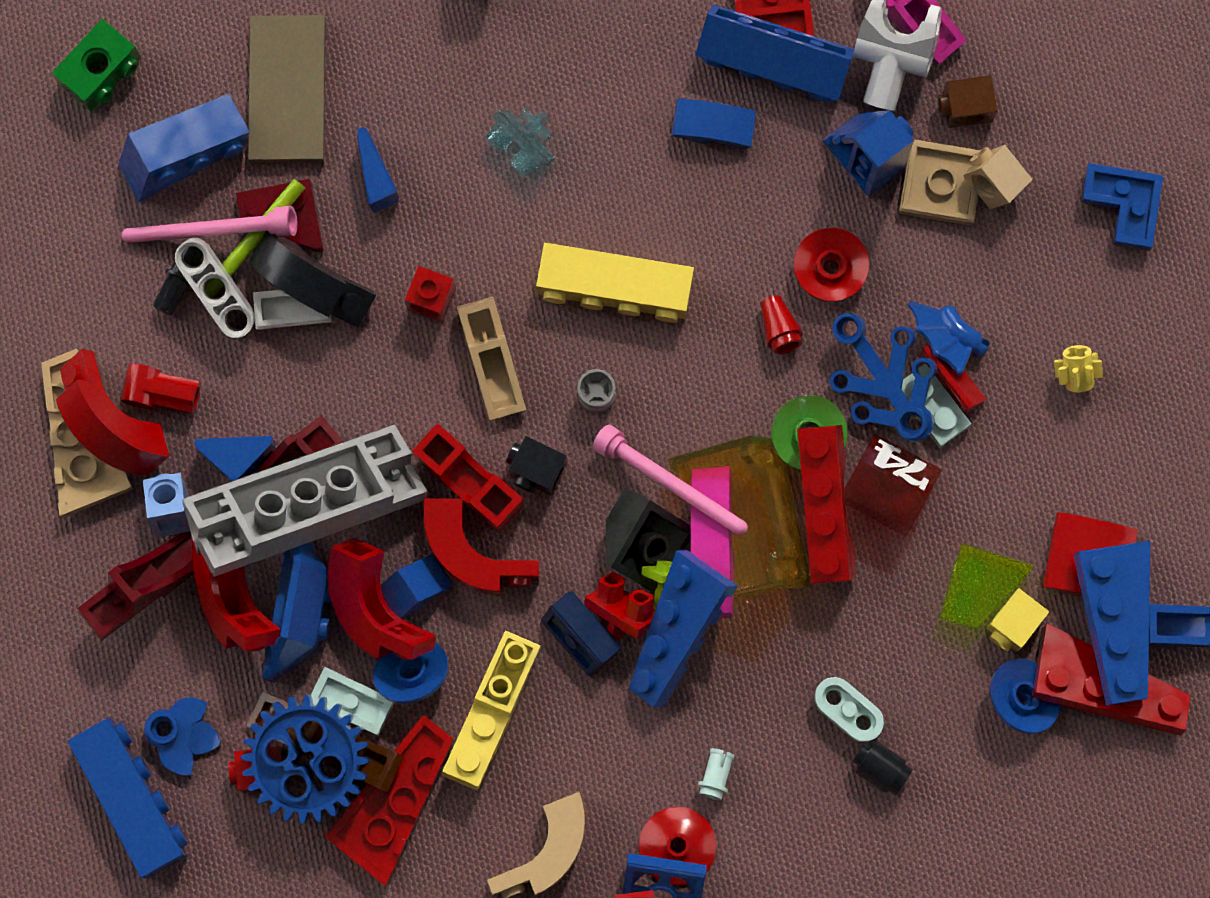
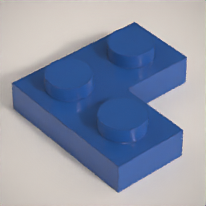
(1135, 197)

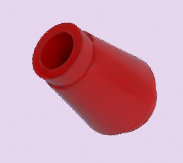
(780, 326)

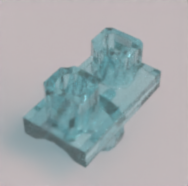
(511, 128)

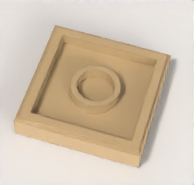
(936, 183)

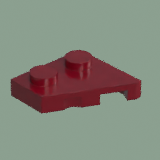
(257, 202)

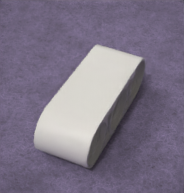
(217, 307)

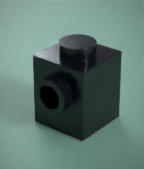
(535, 466)

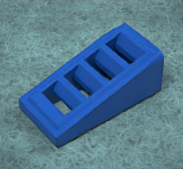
(378, 184)

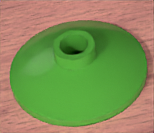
(796, 414)

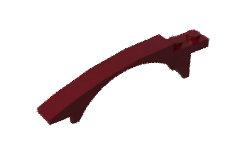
(161, 571)

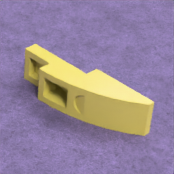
(491, 710)

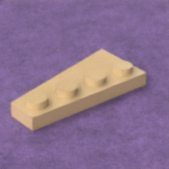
(79, 475)

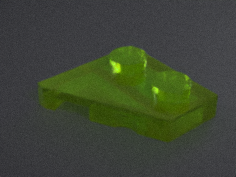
(980, 585)

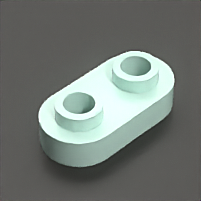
(851, 707)

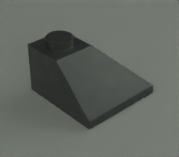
(641, 535)

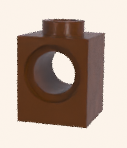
(968, 101)

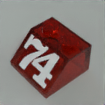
(890, 485)

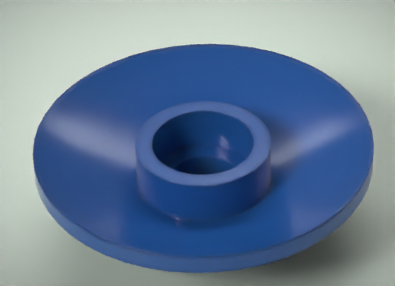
(1017, 679)
(410, 680)

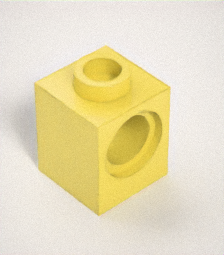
(1016, 621)

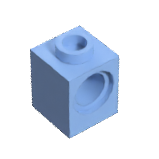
(169, 517)

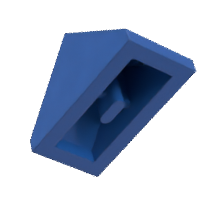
(236, 455)
(415, 586)

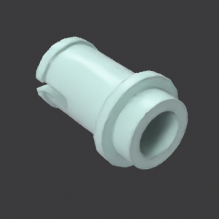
(716, 775)

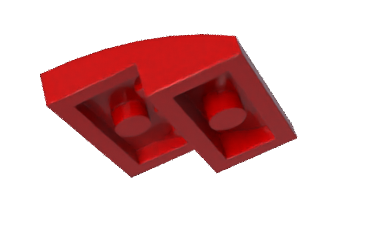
(1076, 534)

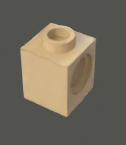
(996, 176)

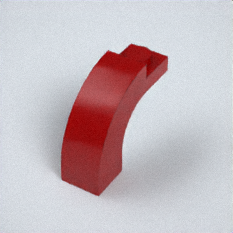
(101, 426)
(447, 540)
(361, 607)
(231, 608)

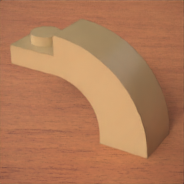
(556, 858)

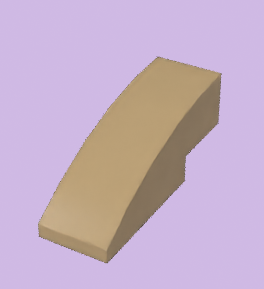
(491, 358)

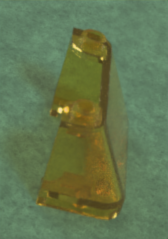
(772, 551)

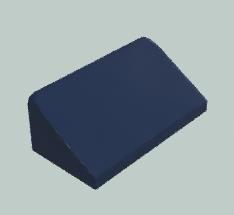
(580, 633)

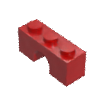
(467, 479)

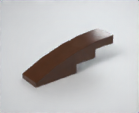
(383, 762)

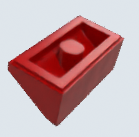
(959, 387)

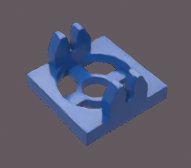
(640, 865)

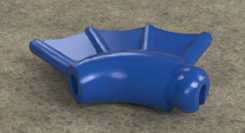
(948, 335)

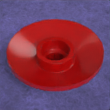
(837, 247)
(683, 824)

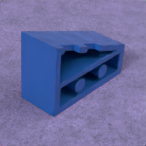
(182, 146)
(872, 148)

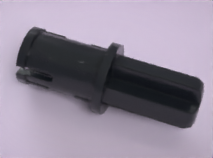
(175, 283)

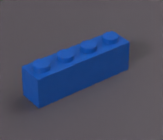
(774, 53)
(128, 798)

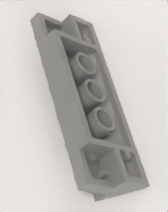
(303, 500)

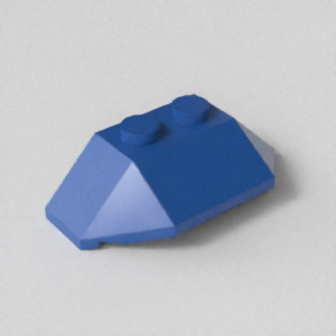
(298, 611)

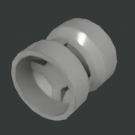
(599, 385)

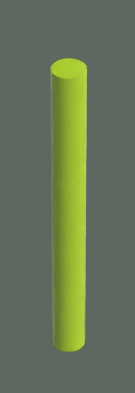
(252, 239)

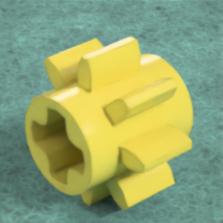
(1078, 368)

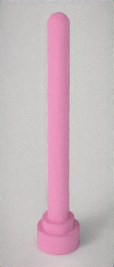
(280, 221)
(611, 443)

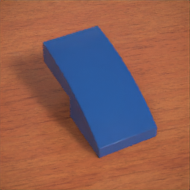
(713, 122)

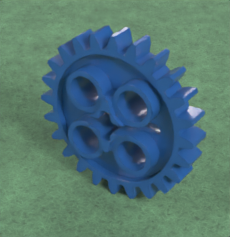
(274, 775)

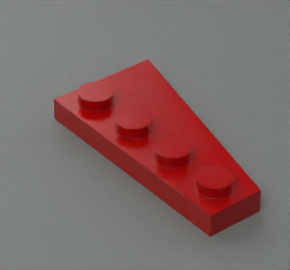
(1071, 678)
(380, 821)

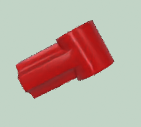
(150, 387)

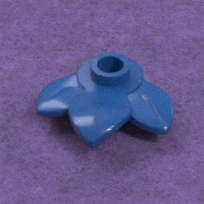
(187, 737)

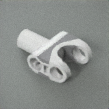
(894, 52)

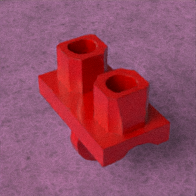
(623, 611)

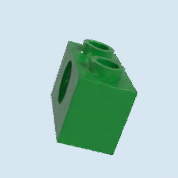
(99, 45)

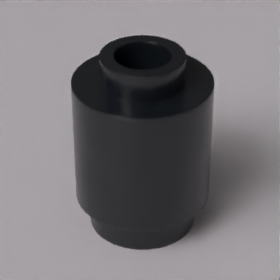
(882, 767)

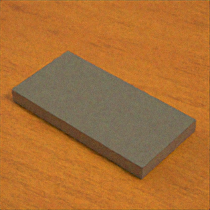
(287, 89)

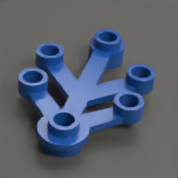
(887, 381)

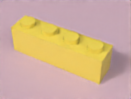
(614, 281)

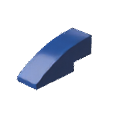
(1179, 626)

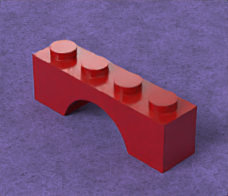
(824, 504)

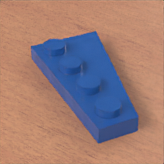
(684, 611)
(1117, 611)

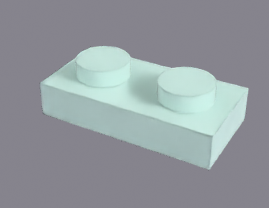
(947, 416)
(365, 704)

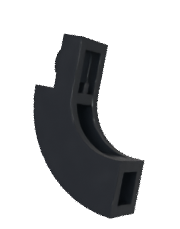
(309, 281)

